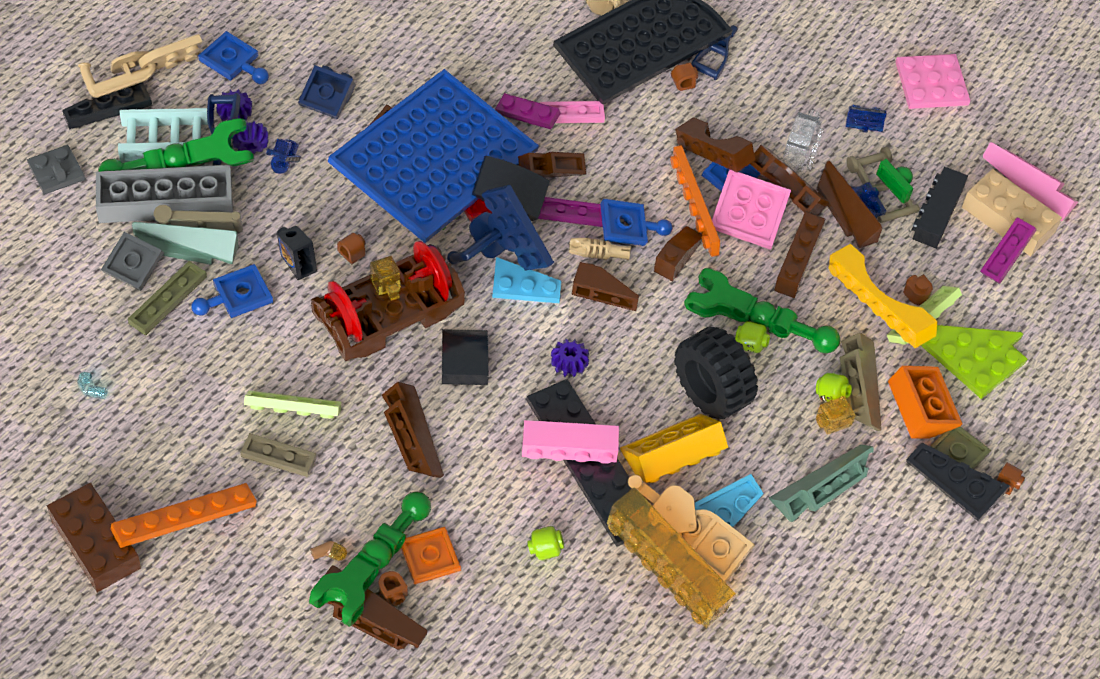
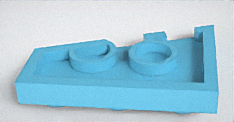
(517, 284)
(733, 500)

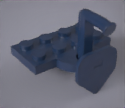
(505, 230)

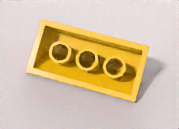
(675, 447)

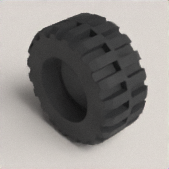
(716, 372)

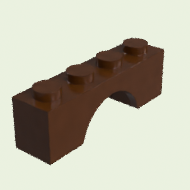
(730, 153)
(782, 175)
(799, 254)

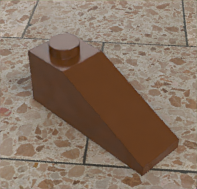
(677, 253)
(599, 285)

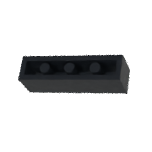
(939, 208)

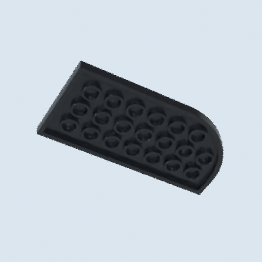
(639, 43)

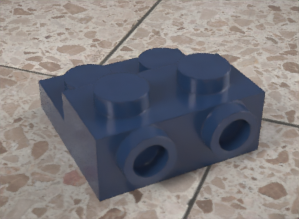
(327, 91)

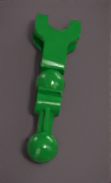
(190, 153)
(744, 307)
(352, 582)

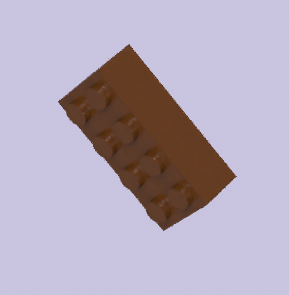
(86, 530)

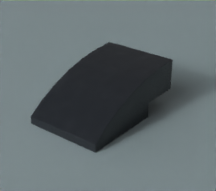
(527, 185)
(465, 357)

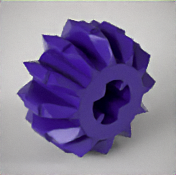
(245, 110)
(253, 138)
(570, 357)

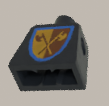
(294, 242)

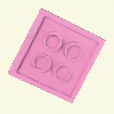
(932, 81)
(750, 209)

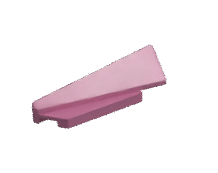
(1031, 179)

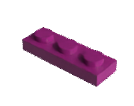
(528, 111)
(571, 212)
(1008, 250)

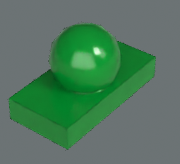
(897, 180)

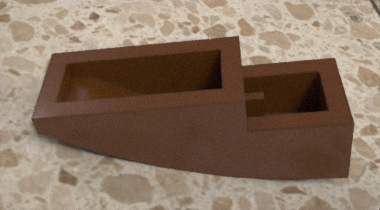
(554, 164)

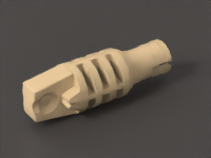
(598, 249)

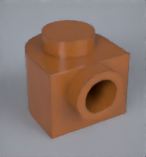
(684, 76)
(352, 247)
(918, 289)
(1012, 476)
(392, 588)

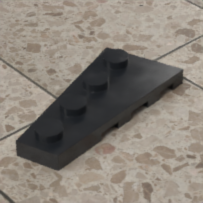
(107, 106)
(965, 486)

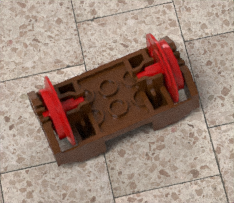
(369, 317)

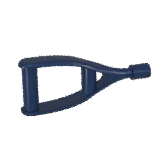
(721, 48)
(221, 99)

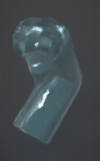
(88, 388)

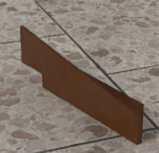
(848, 208)
(411, 430)
(383, 621)

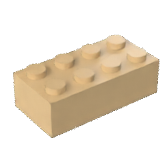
(1000, 202)

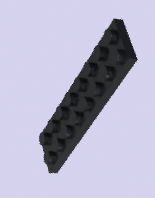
(599, 481)

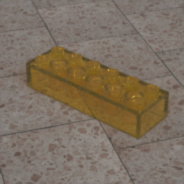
(670, 558)

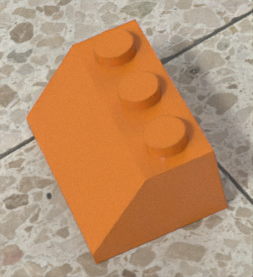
(924, 401)

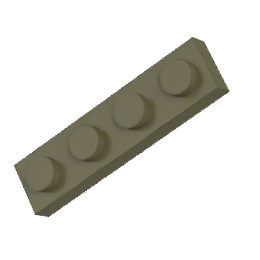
(167, 298)

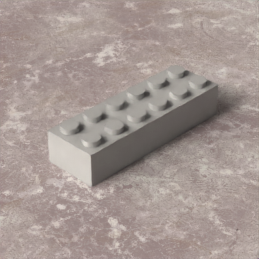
(136, 193)

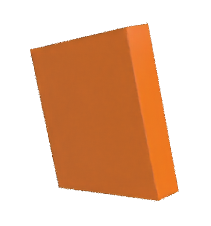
(430, 555)

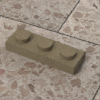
(278, 455)

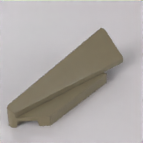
(861, 370)

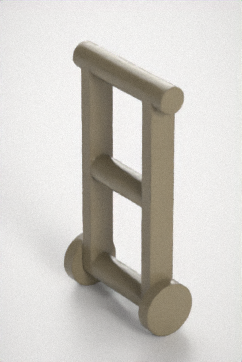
(855, 165)
(211, 220)

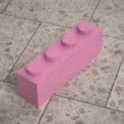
(570, 441)

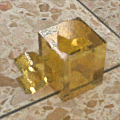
(385, 277)
(835, 415)

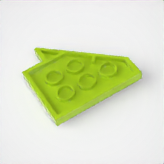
(977, 355)

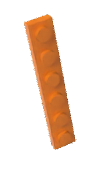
(697, 205)
(183, 515)

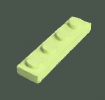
(934, 306)
(283, 403)

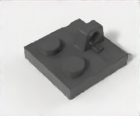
(56, 169)
(132, 261)

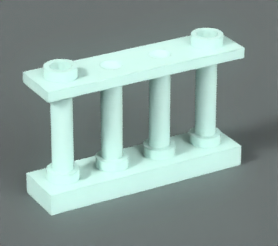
(153, 118)

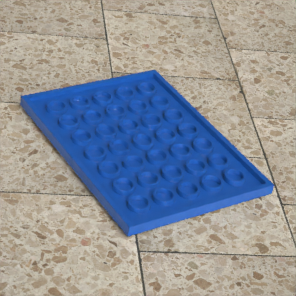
(428, 154)

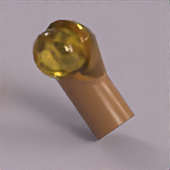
(329, 549)

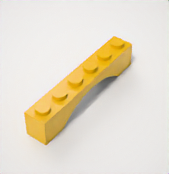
(909, 321)

